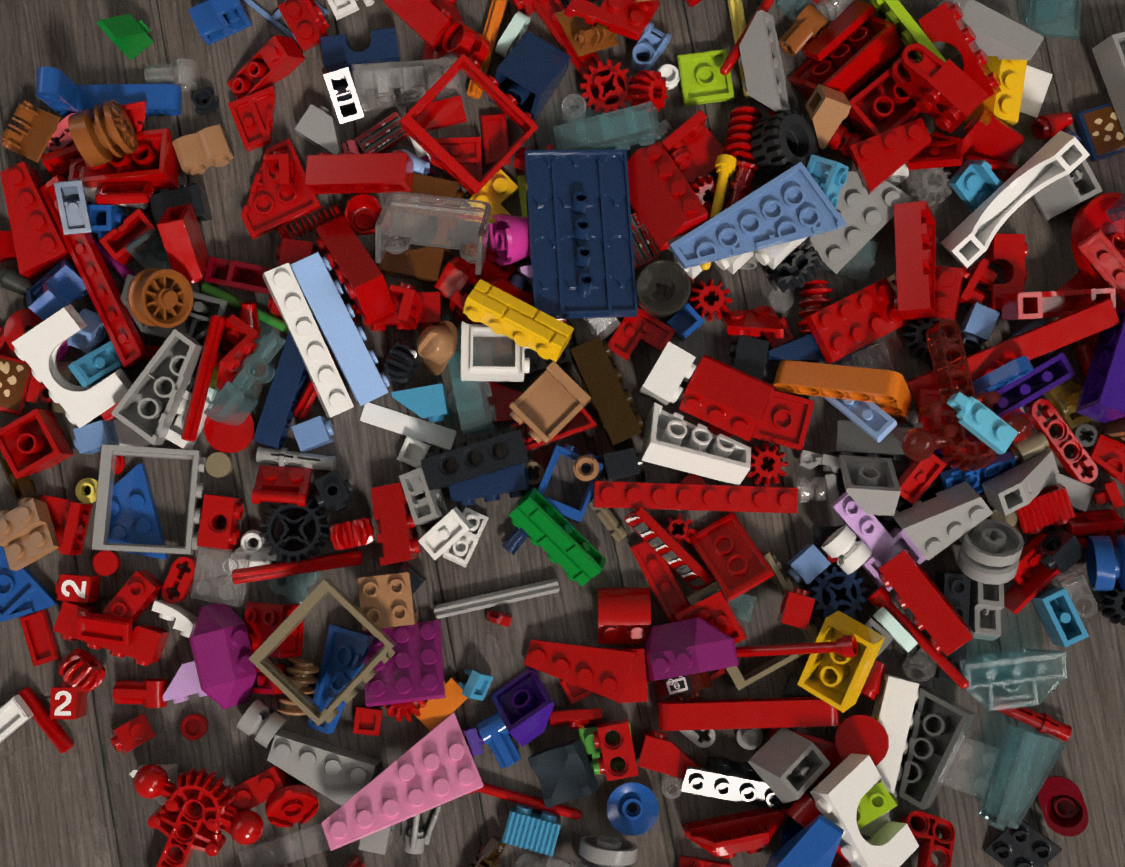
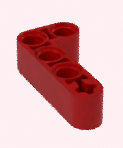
(929, 841)

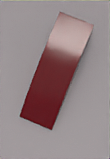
(236, 275)

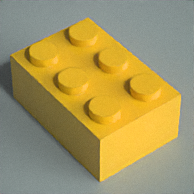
(839, 678)

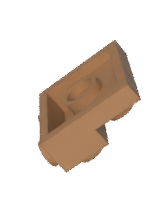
(27, 533)

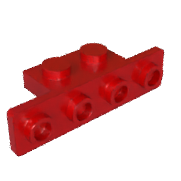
(1031, 576)

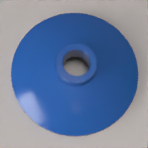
(635, 821)

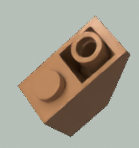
(826, 112)

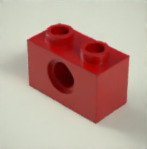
(209, 532)

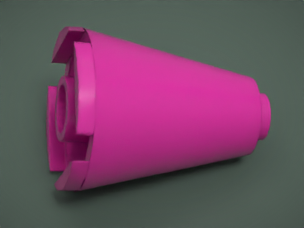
(509, 238)

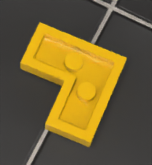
(496, 193)

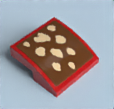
(14, 384)

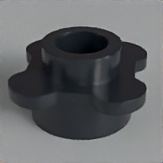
(201, 94)

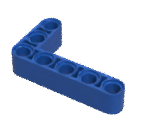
(67, 97)

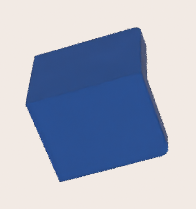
(685, 322)

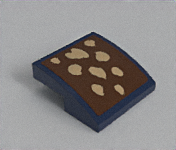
(1101, 132)

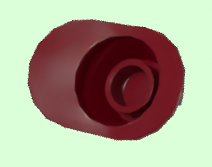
(1063, 806)

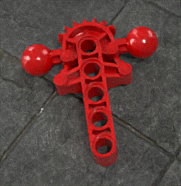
(183, 810)

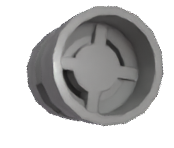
(261, 723)

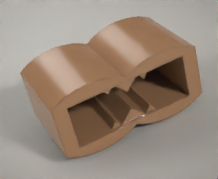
(203, 150)

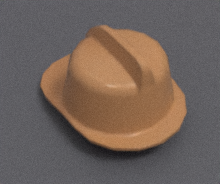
(437, 346)

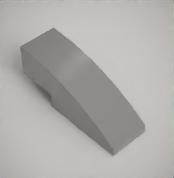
(985, 610)

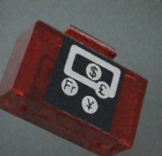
(682, 685)

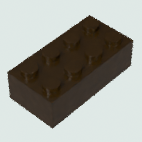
(606, 393)

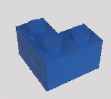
(219, 19)
(55, 290)

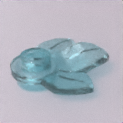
(296, 585)

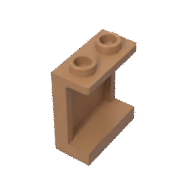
(549, 404)

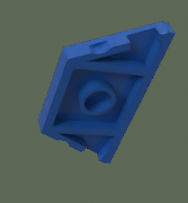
(135, 513)
(21, 592)

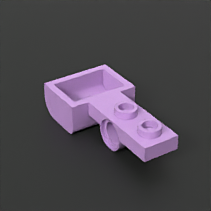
(874, 536)

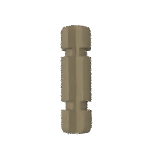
(609, 522)

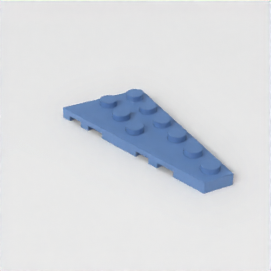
(772, 215)

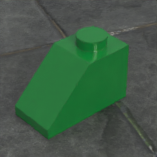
(127, 34)

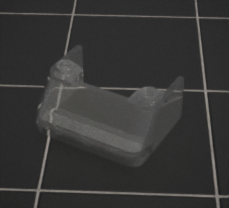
(434, 223)

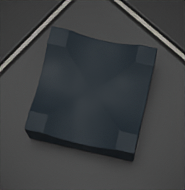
(563, 772)

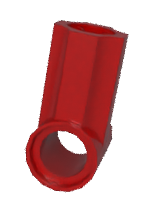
(145, 692)

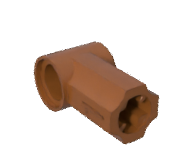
(806, 26)

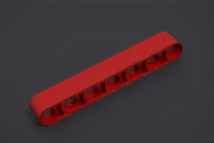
(746, 714)

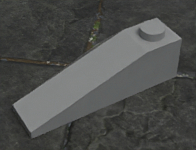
(994, 33)

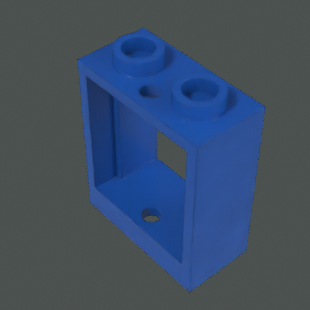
(569, 452)

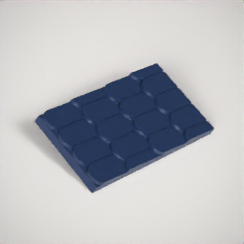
(580, 233)

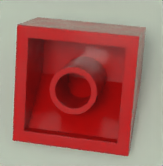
(34, 443)

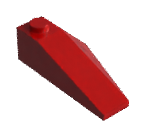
(152, 162)

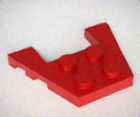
(620, 16)

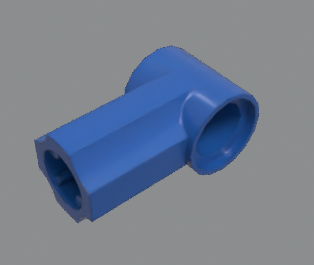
(497, 736)

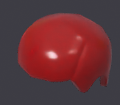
(362, 213)

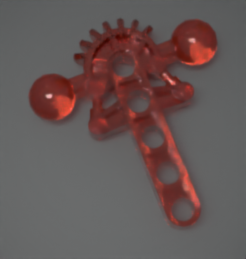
(950, 438)

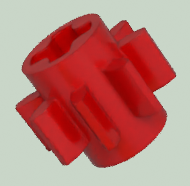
(679, 522)

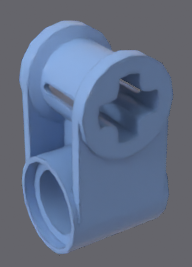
(651, 45)

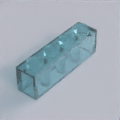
(611, 130)
(471, 398)

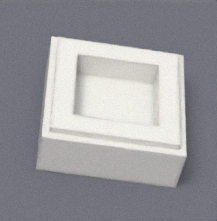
(413, 452)

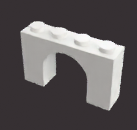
(40, 349)
(838, 801)

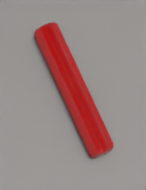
(42, 718)

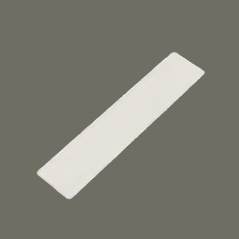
(408, 425)

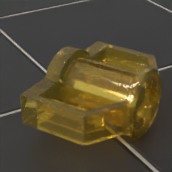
(1061, 404)

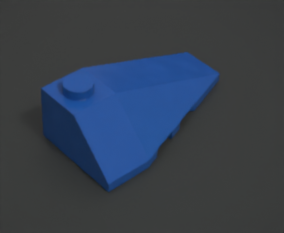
(809, 847)

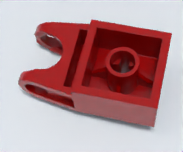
(938, 87)

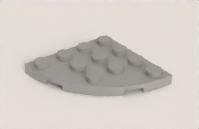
(864, 218)

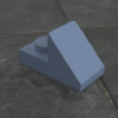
(73, 206)

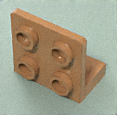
(387, 599)

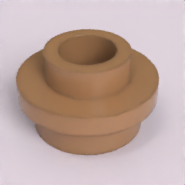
(589, 460)

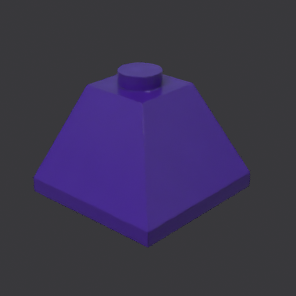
(524, 706)

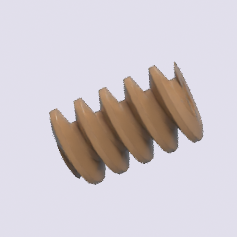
(302, 677)

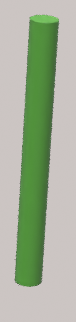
(235, 302)

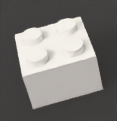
(667, 375)

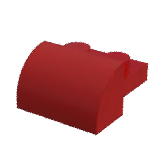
(623, 615)

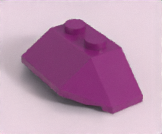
(687, 649)
(222, 655)

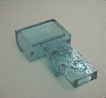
(234, 401)

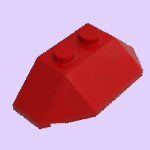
(737, 831)

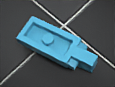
(982, 422)

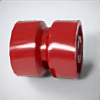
(463, 39)

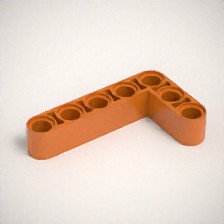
(849, 383)

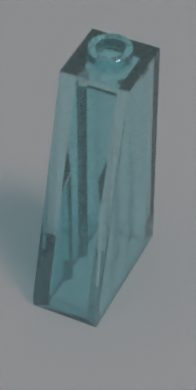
(1018, 775)

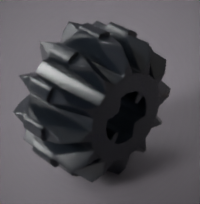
(915, 337)
(402, 362)
(1112, 603)

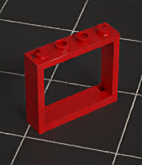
(489, 86)

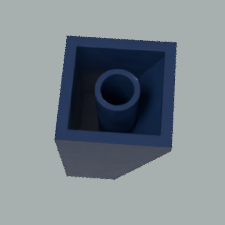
(532, 73)

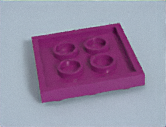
(414, 669)

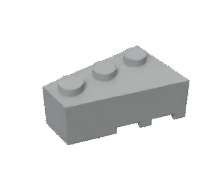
(943, 518)

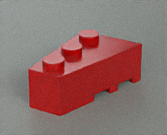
(394, 524)

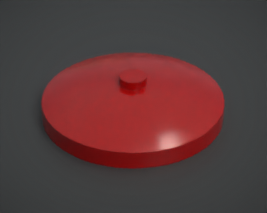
(1089, 218)

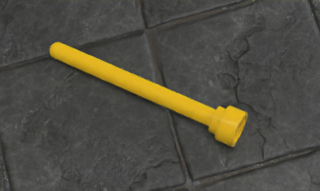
(725, 167)

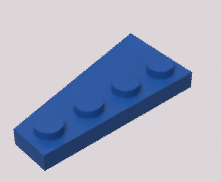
(340, 663)

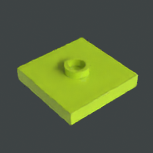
(702, 78)

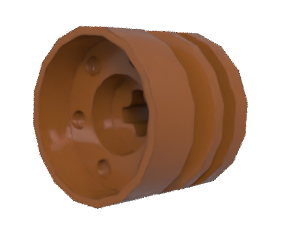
(103, 133)

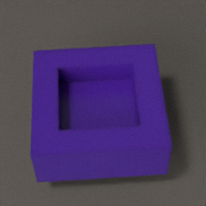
(473, 740)

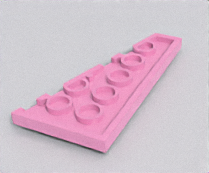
(420, 780)

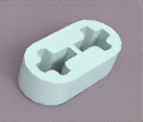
(512, 34)
(894, 628)

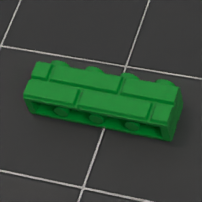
(557, 537)

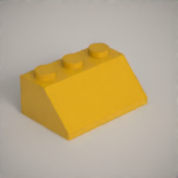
(1007, 102)

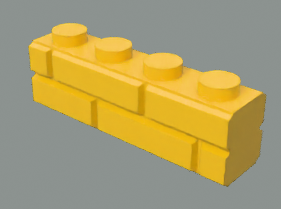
(517, 320)

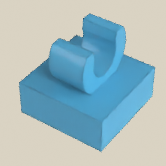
(477, 684)

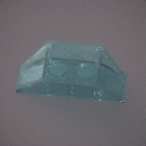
(1014, 677)

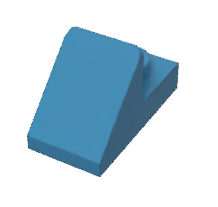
(95, 364)

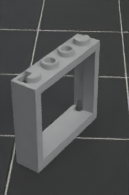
(105, 496)

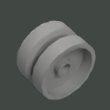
(991, 552)
(606, 851)

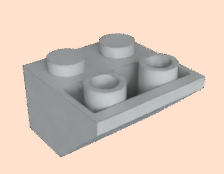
(1067, 191)
(788, 764)

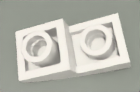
(463, 549)
(168, 611)

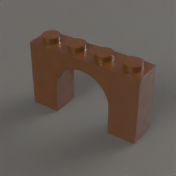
(427, 262)

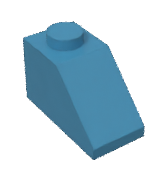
(425, 401)

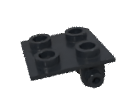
(1022, 847)

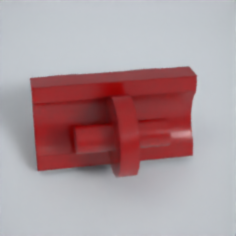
(979, 273)

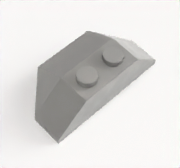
(763, 63)

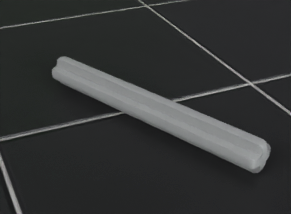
(496, 598)

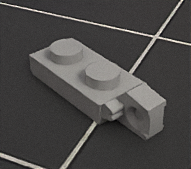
(810, 460)

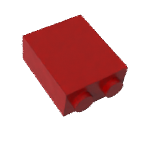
(184, 242)

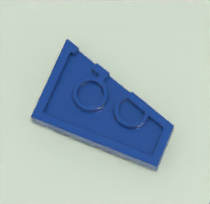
(975, 478)

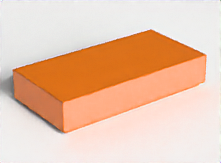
(439, 709)

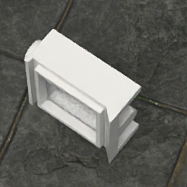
(491, 356)

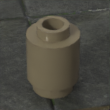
(1031, 447)

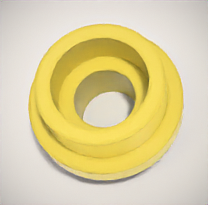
(80, 487)

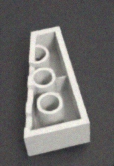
(692, 448)

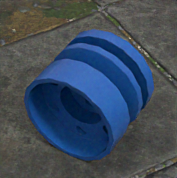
(1105, 562)

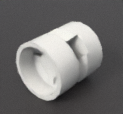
(846, 549)

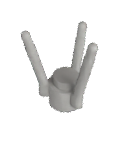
(414, 838)

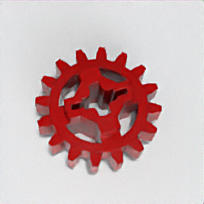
(598, 83)

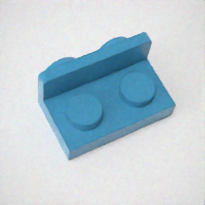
(828, 175)
(975, 183)

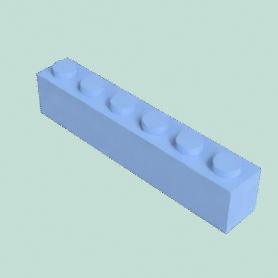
(339, 329)

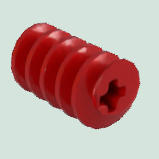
(739, 133)
(814, 301)

